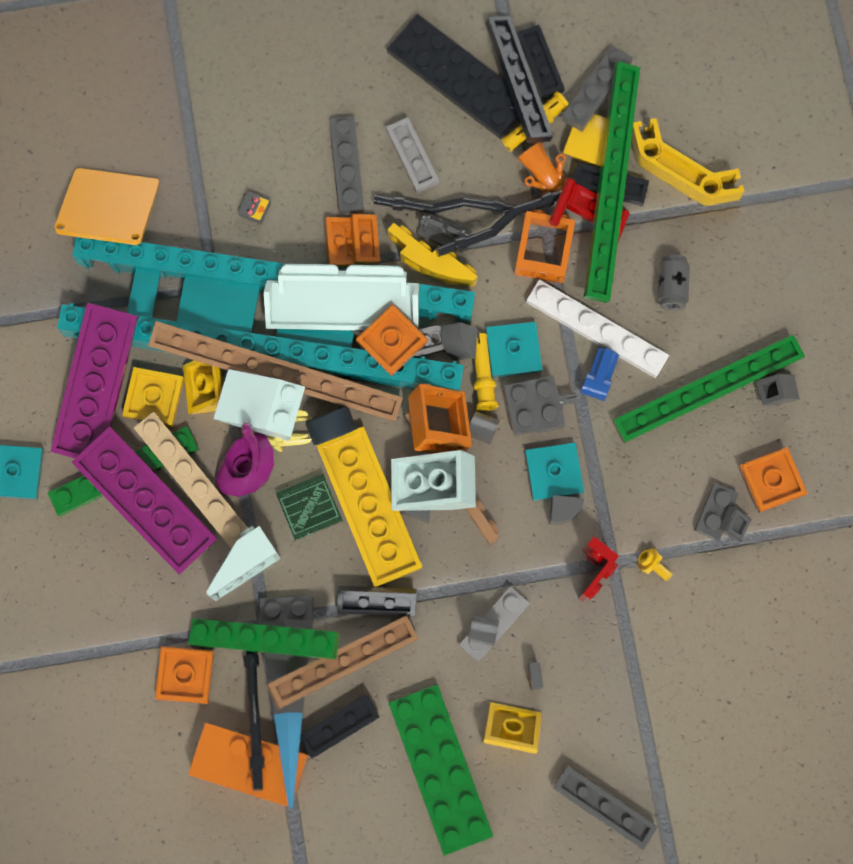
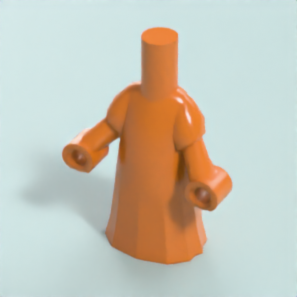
(541, 167)

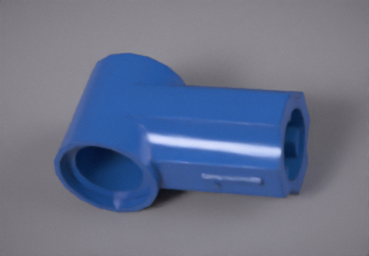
(598, 379)

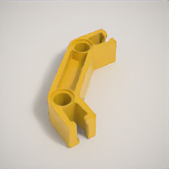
(682, 171)

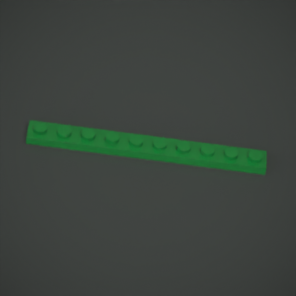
(612, 182)

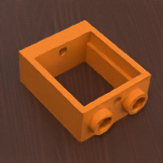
(538, 269)
(436, 441)

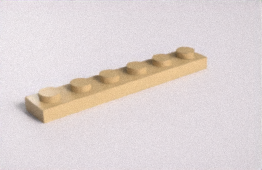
(191, 478)

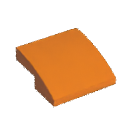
(352, 240)

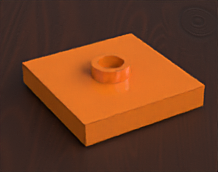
(392, 340)
(773, 479)
(184, 675)

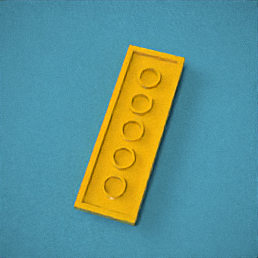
(368, 507)

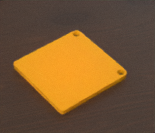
(107, 206)

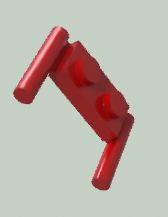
(581, 202)

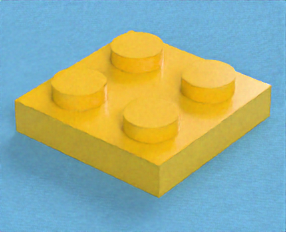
(153, 392)

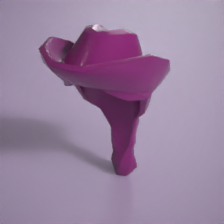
(245, 464)

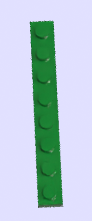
(708, 389)

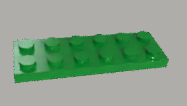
(440, 770)

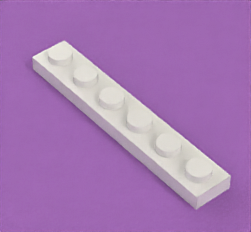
(597, 328)

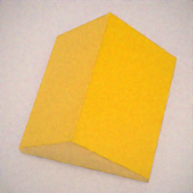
(202, 386)
(512, 728)

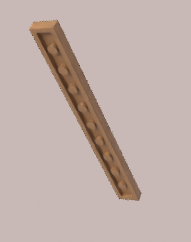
(243, 360)

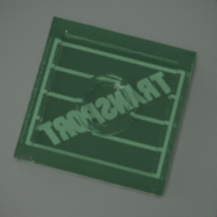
(309, 507)

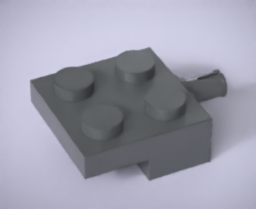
(536, 405)

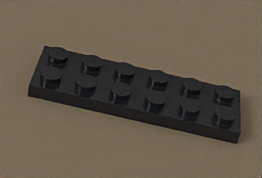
(455, 75)

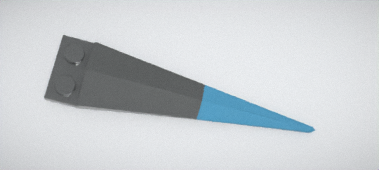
(292, 613)

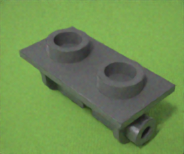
(440, 230)

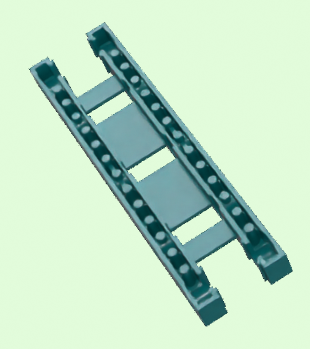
(222, 302)

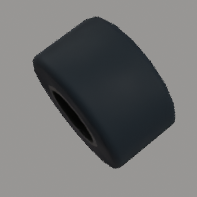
(330, 425)

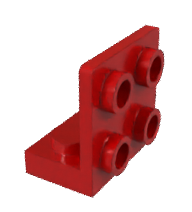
(600, 554)

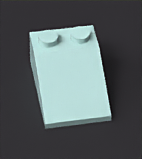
(260, 400)
(434, 482)
(246, 559)

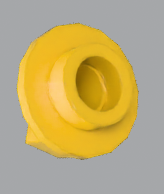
(650, 560)

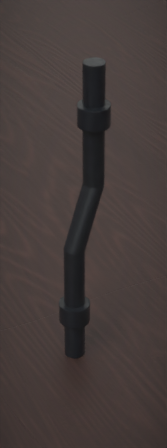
(399, 203)
(461, 243)
(256, 761)

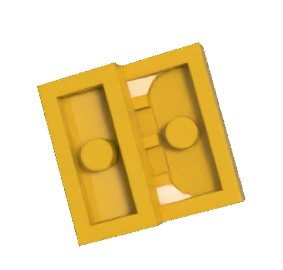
(587, 144)

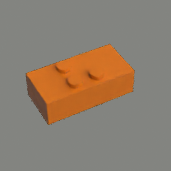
(224, 761)

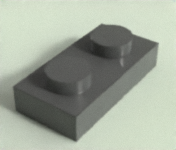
(715, 511)

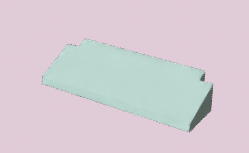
(335, 299)

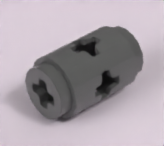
(673, 282)

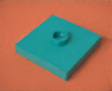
(514, 349)
(20, 471)
(554, 471)

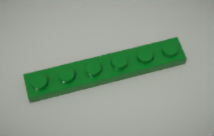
(82, 491)
(264, 639)

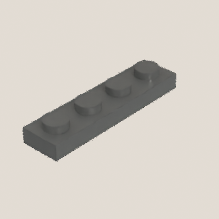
(594, 90)
(347, 165)
(605, 807)

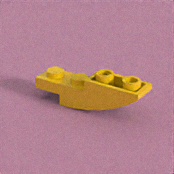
(420, 258)

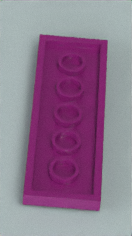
(94, 378)
(144, 500)

